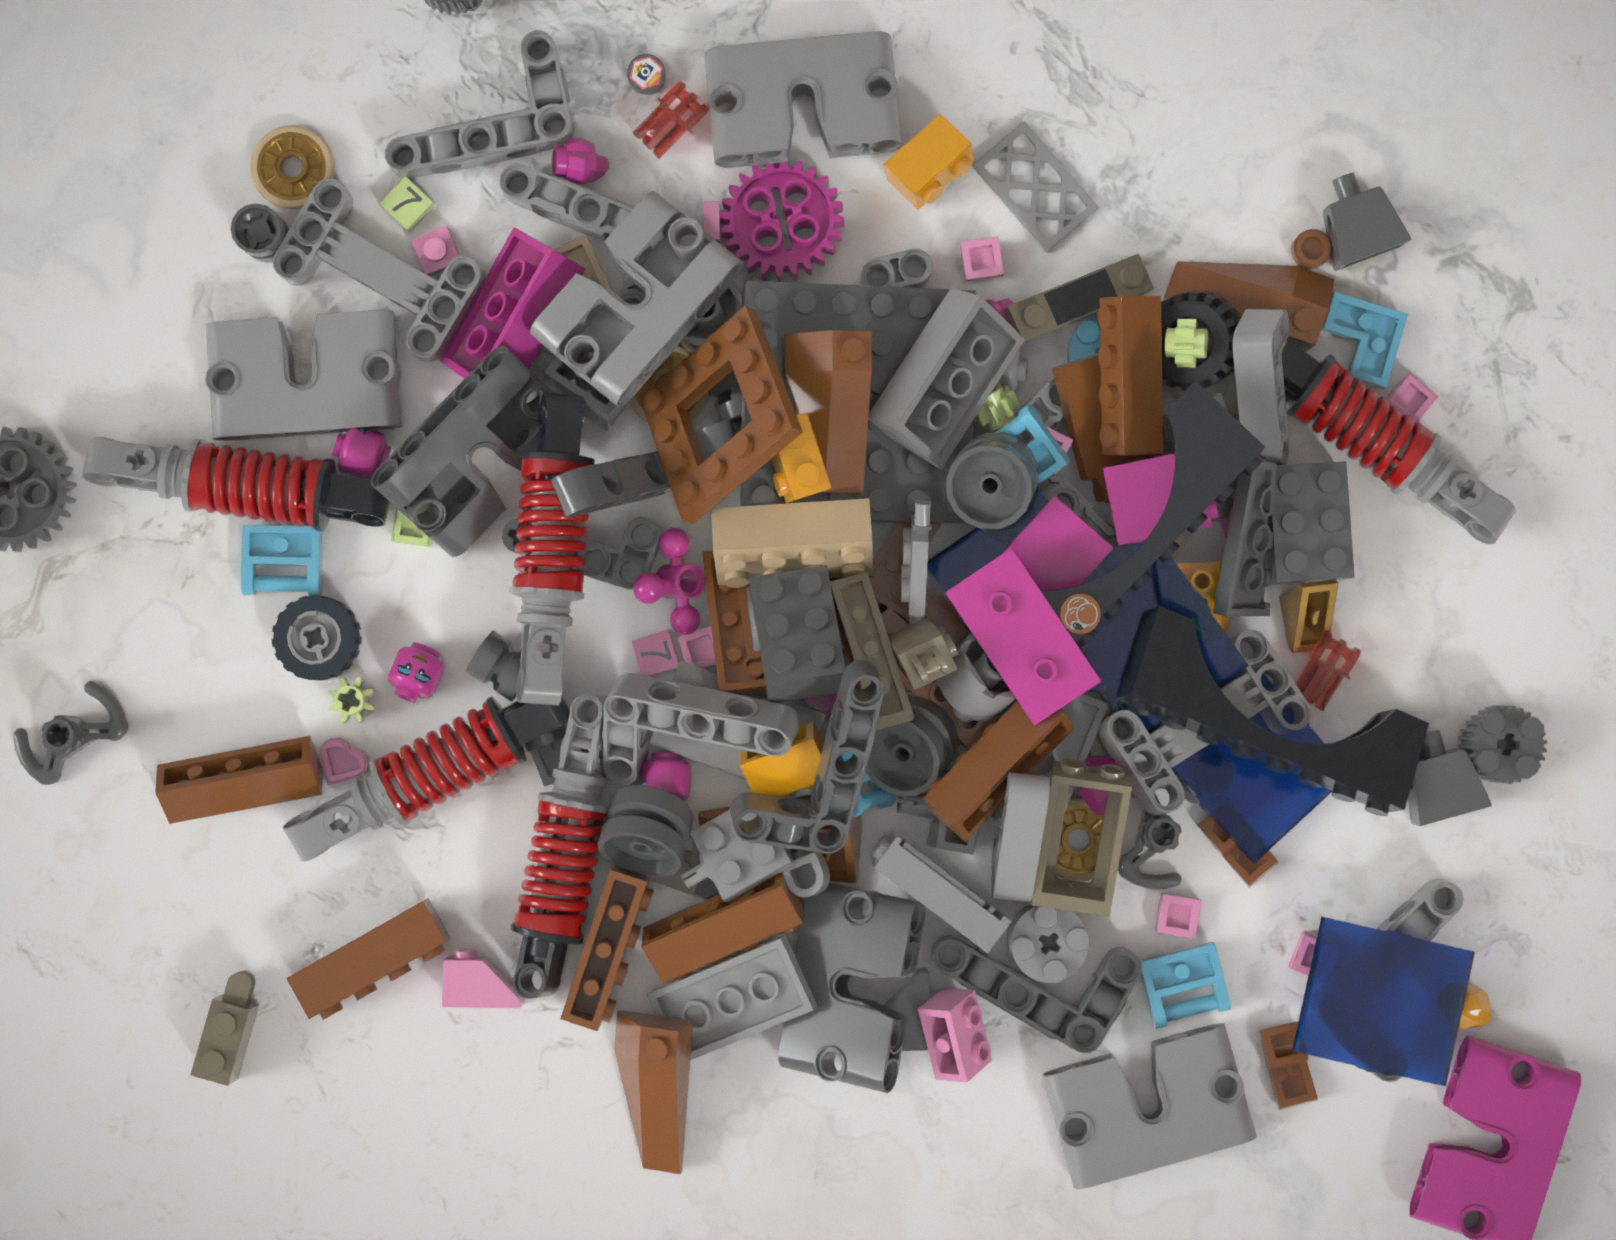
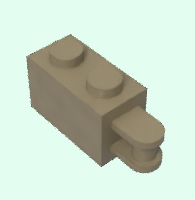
(923, 652)
(227, 1031)

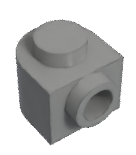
(808, 875)

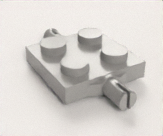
(915, 561)
(732, 862)

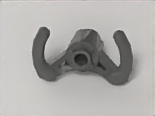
(79, 736)
(1131, 861)

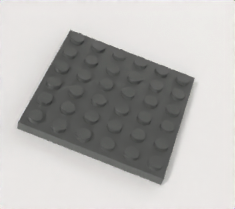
(896, 318)

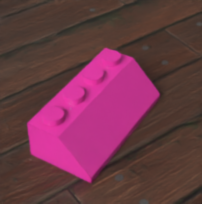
(508, 303)

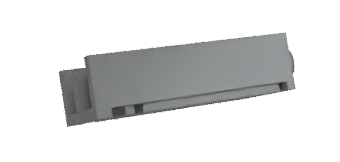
(939, 891)

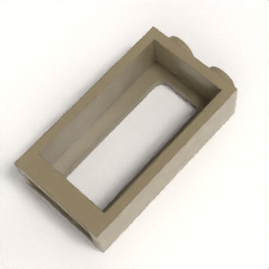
(1076, 896)

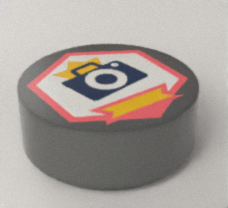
(646, 74)

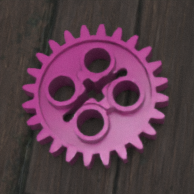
(816, 212)

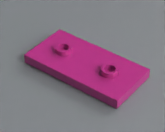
(1023, 636)

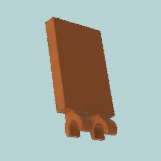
(1078, 391)

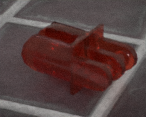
(664, 126)
(1319, 677)

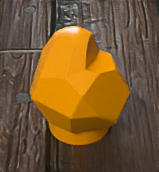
(1475, 1009)

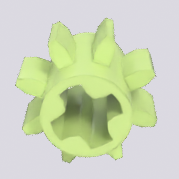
(1186, 343)
(998, 408)
(343, 705)

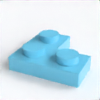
(1376, 332)

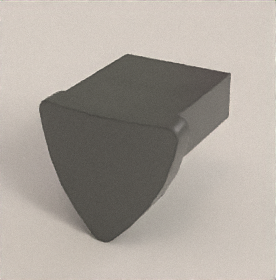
(546, 753)

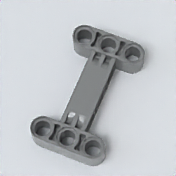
(376, 269)
(1169, 747)

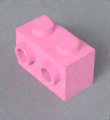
(955, 1034)

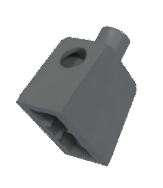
(1361, 223)
(1444, 784)

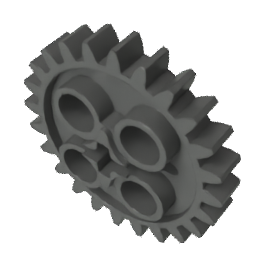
(29, 518)

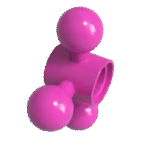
(665, 583)

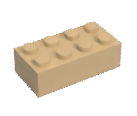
(791, 538)

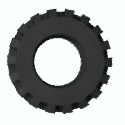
(1222, 324)

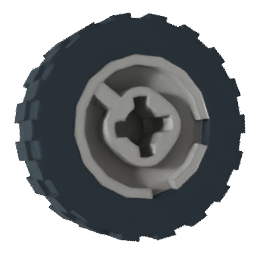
(316, 637)

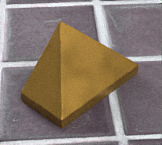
(1308, 613)

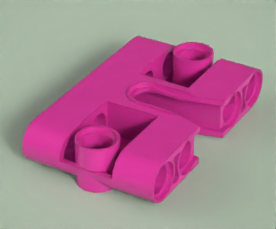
(1514, 1181)

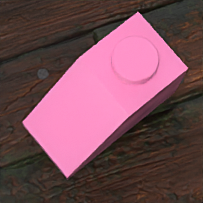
(476, 983)

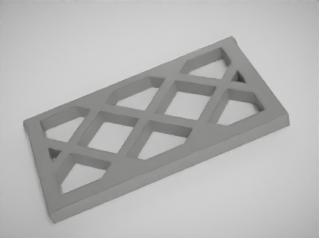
(1042, 155)

